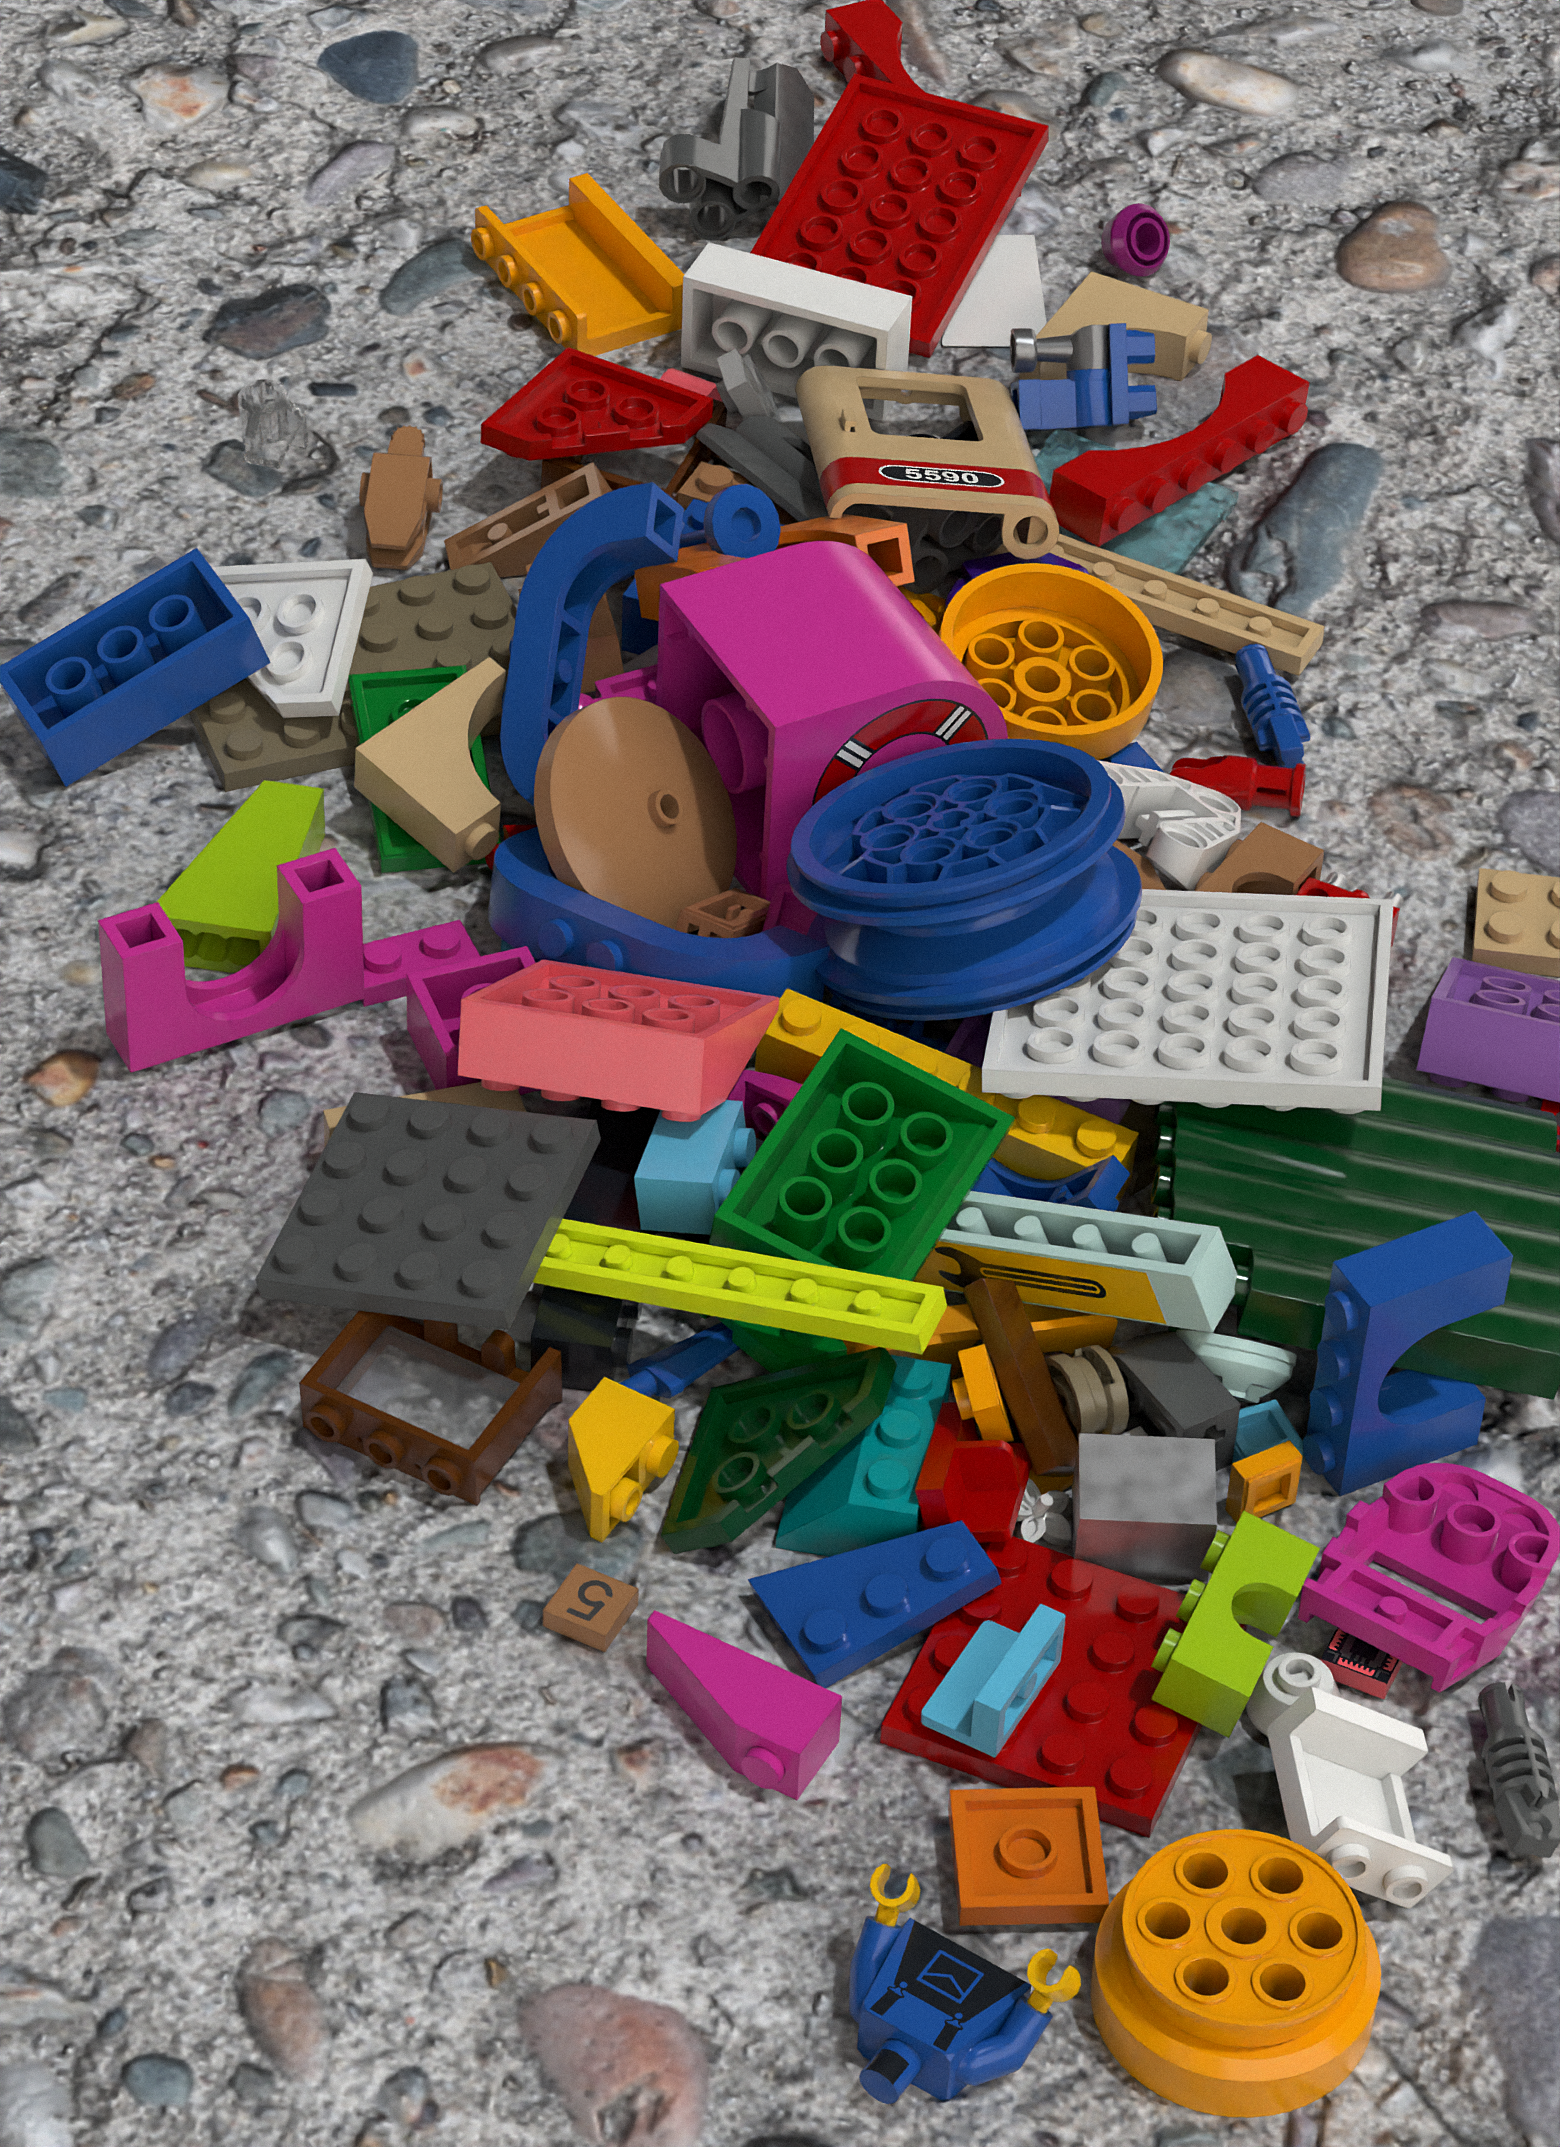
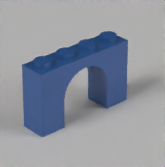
(1375, 1310)

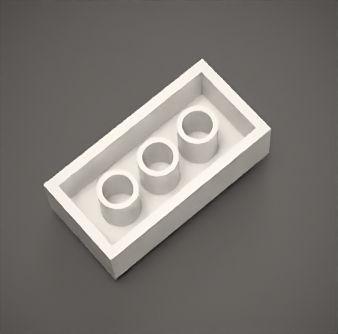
(789, 320)

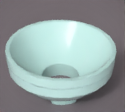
(1241, 1365)

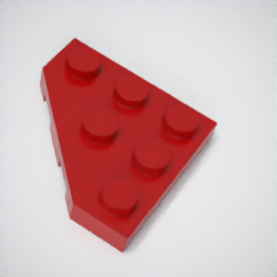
(593, 408)

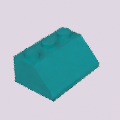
(871, 1482)

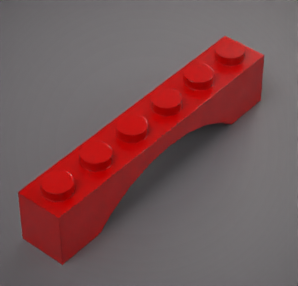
(866, 42)
(1117, 489)

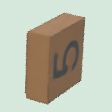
(590, 1607)

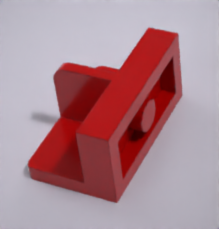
(971, 1479)

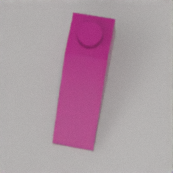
(750, 1710)

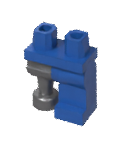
(1096, 380)

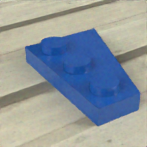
(874, 1597)

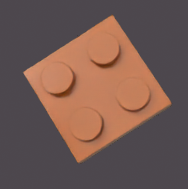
(1027, 1856)

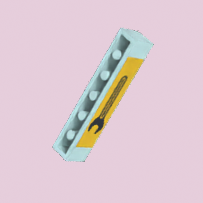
(1088, 1260)

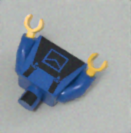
(939, 2010)

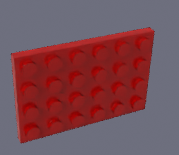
(904, 196)

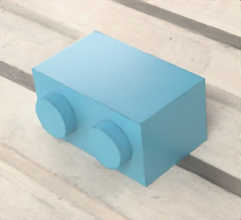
(692, 1169)

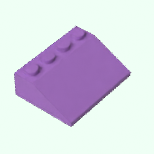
(1494, 1032)

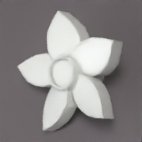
(1042, 1516)

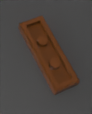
(1023, 1376)

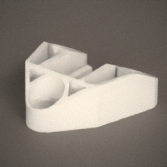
(1178, 819)

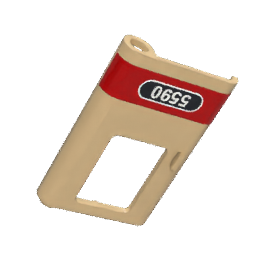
(922, 472)

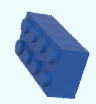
(132, 666)

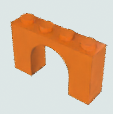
(880, 539)

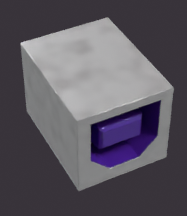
(1144, 1504)

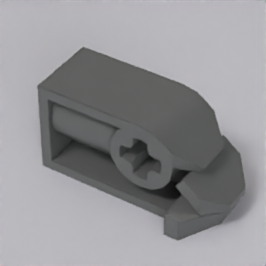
(1176, 1393)

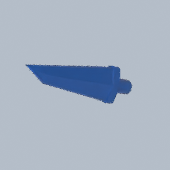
(680, 1364)

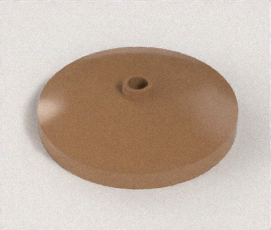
(634, 809)

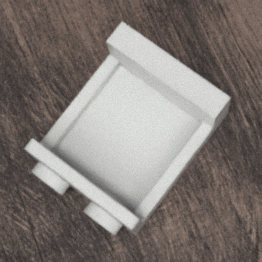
(1347, 1796)

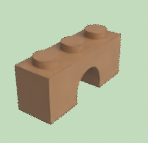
(1265, 864)

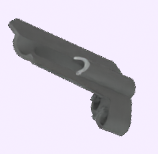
(754, 152)
(786, 472)

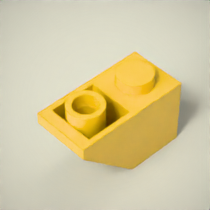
(616, 1451)

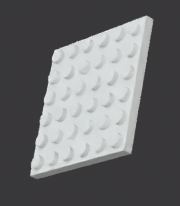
(1215, 1009)

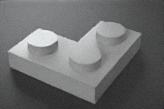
(744, 387)

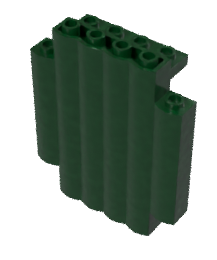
(1330, 1184)

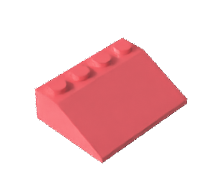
(612, 1038)

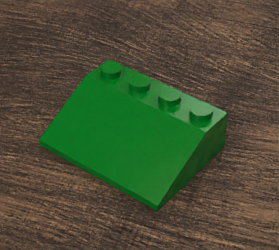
(862, 1166)

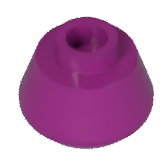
(1136, 240)

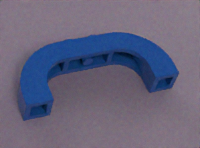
(555, 607)
(576, 928)

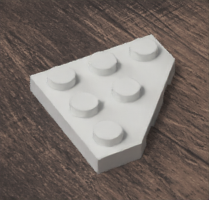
(308, 627)

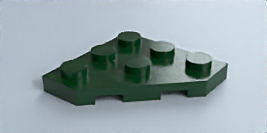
(769, 1437)

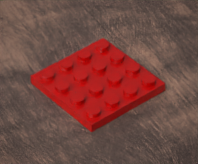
(1096, 1709)

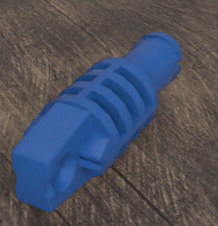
(1271, 707)

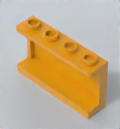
(584, 271)

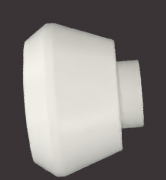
(1283, 1683)

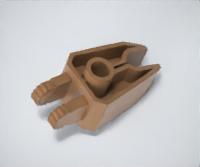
(399, 501)

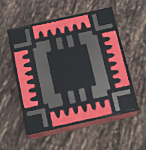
(1360, 1664)

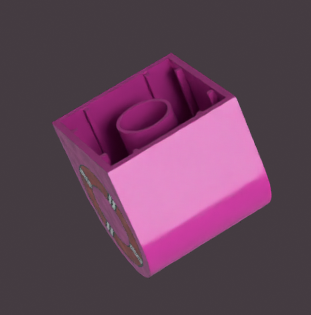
(804, 679)

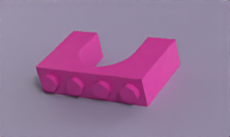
(302, 971)

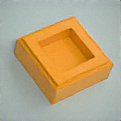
(1264, 1481)

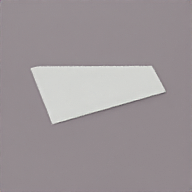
(1000, 297)

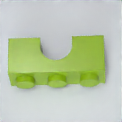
(1215, 1661)

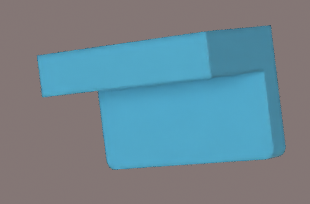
(996, 1681)

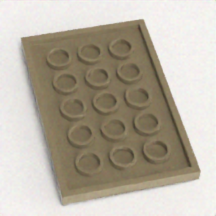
(405, 626)

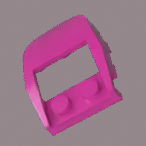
(1453, 1536)

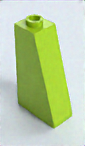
(230, 891)

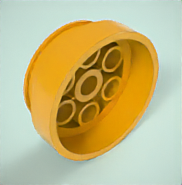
(1057, 654)
(1236, 1975)

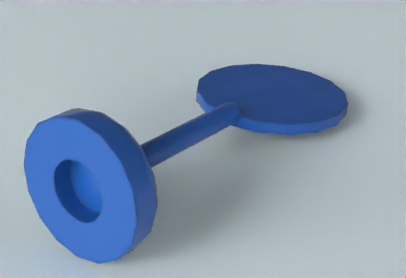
(736, 523)

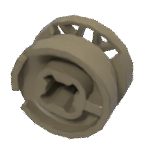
(1087, 1390)

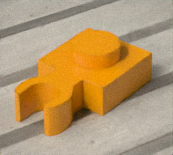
(980, 1395)

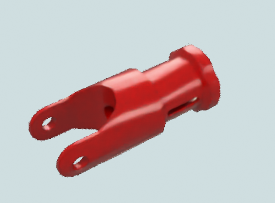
(1247, 781)

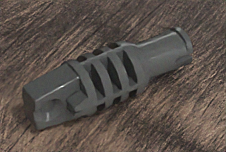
(1518, 1773)

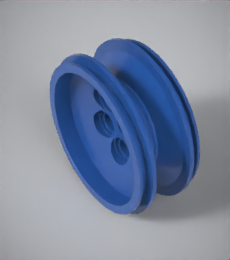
(966, 878)

